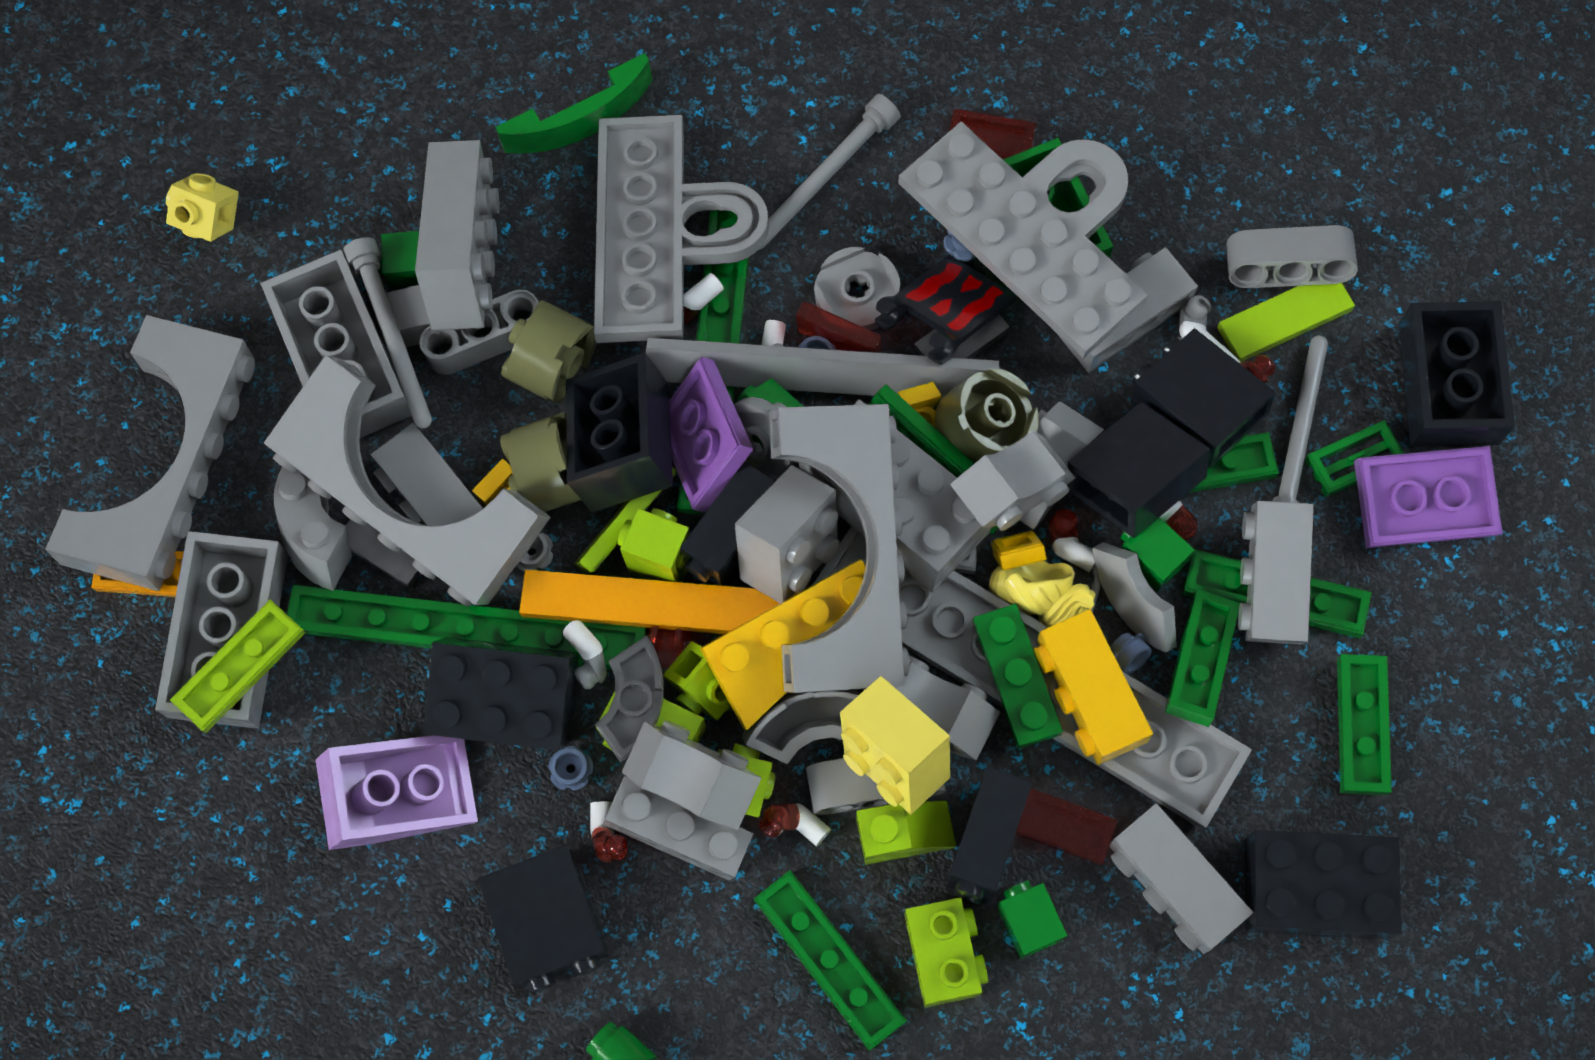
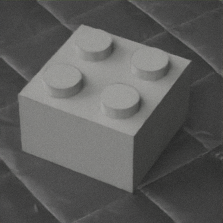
(787, 535)

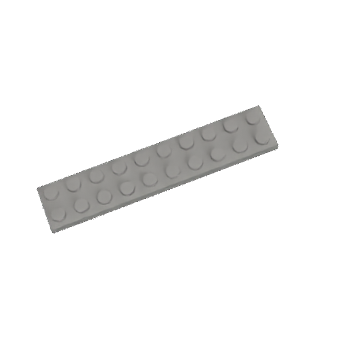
(1179, 767)

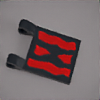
(950, 300)

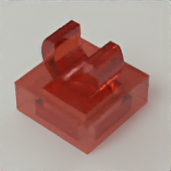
(668, 643)

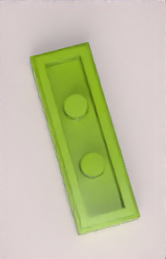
(1283, 318)
(608, 536)
(237, 666)

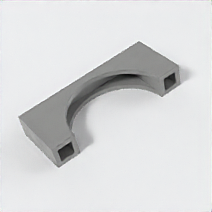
(322, 441)
(855, 452)
(140, 537)

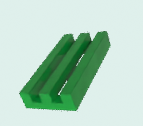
(1322, 474)

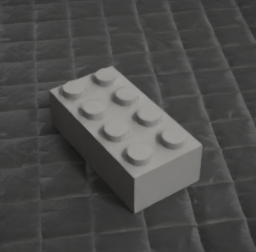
(457, 235)
(327, 314)
(935, 521)
(217, 593)

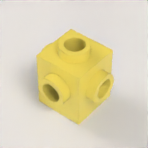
(201, 207)

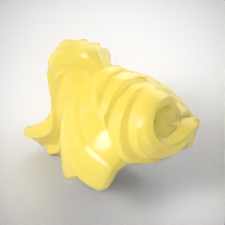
(1043, 591)

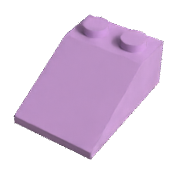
(394, 789)

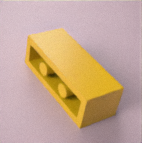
(1092, 688)

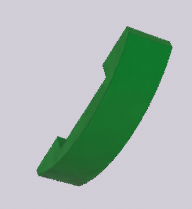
(530, 135)

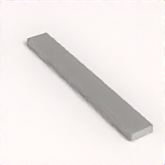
(811, 368)

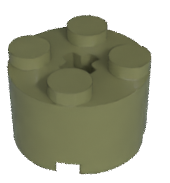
(548, 351)
(986, 413)
(540, 462)

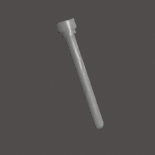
(879, 115)
(364, 258)
(1302, 420)

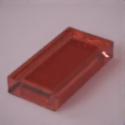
(999, 133)
(838, 331)
(1066, 827)

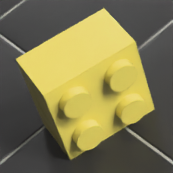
(895, 745)

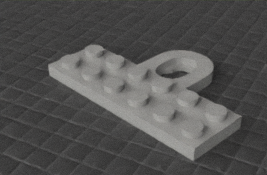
(643, 229)
(1027, 240)

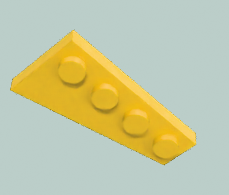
(750, 656)

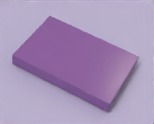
(706, 435)
(1428, 497)

